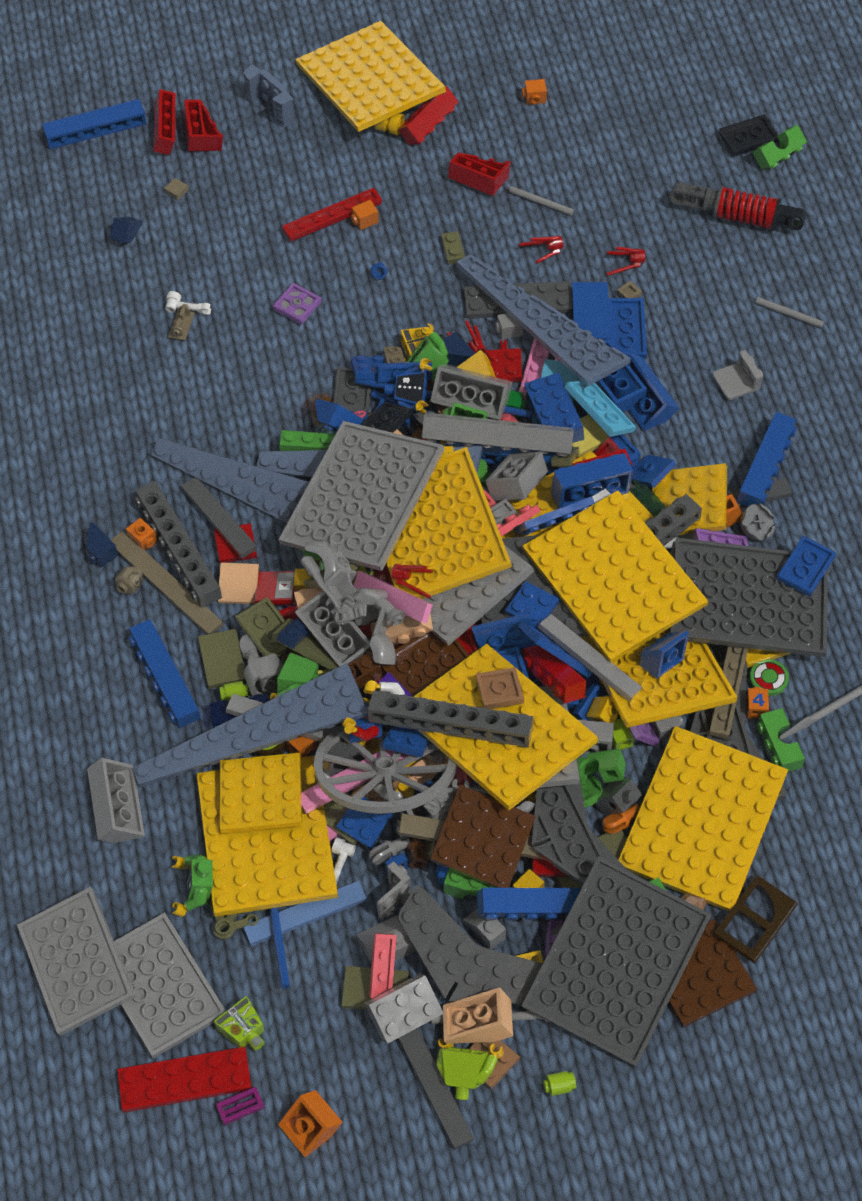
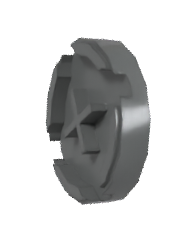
(757, 522)

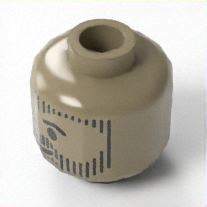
(129, 580)

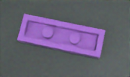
(714, 536)

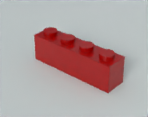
(427, 116)
(164, 122)
(554, 674)

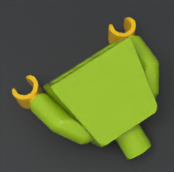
(465, 1067)

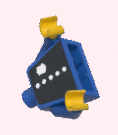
(411, 387)

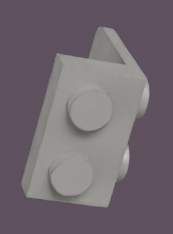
(739, 378)
(400, 892)

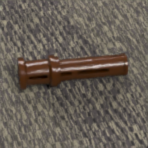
(416, 849)

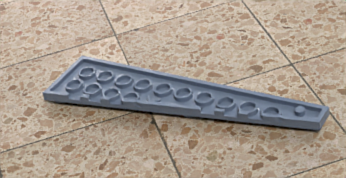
(575, 348)
(295, 713)

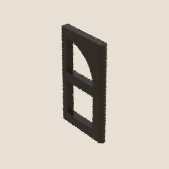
(782, 909)

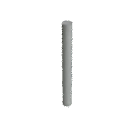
(540, 200)
(789, 312)

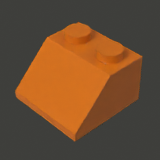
(310, 1122)

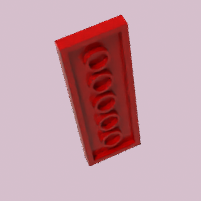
(184, 1079)

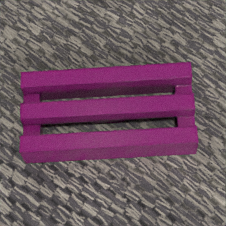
(227, 1120)

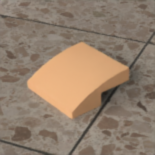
(238, 583)

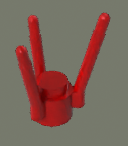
(553, 243)
(635, 255)
(476, 343)
(403, 573)

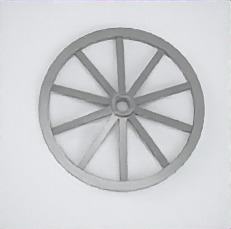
(383, 771)

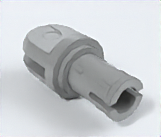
(248, 648)
(387, 849)

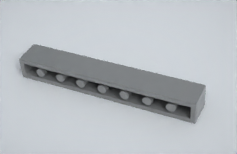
(497, 433)

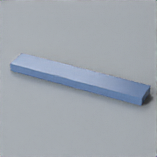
(306, 913)

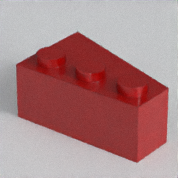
(199, 128)
(479, 173)

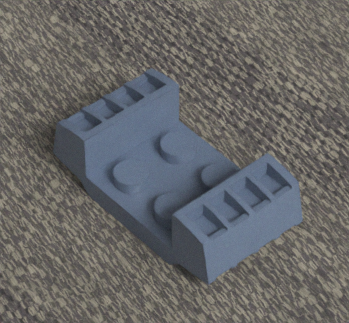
(262, 84)

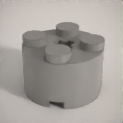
(262, 674)

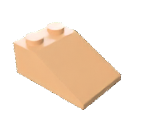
(478, 1018)

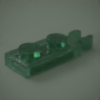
(647, 498)

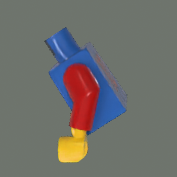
(362, 729)

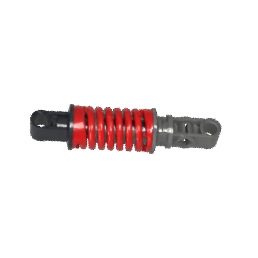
(736, 207)

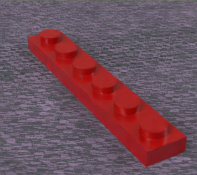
(328, 215)

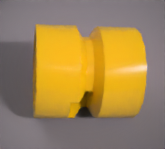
(391, 124)

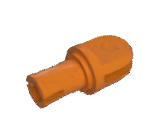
(618, 822)

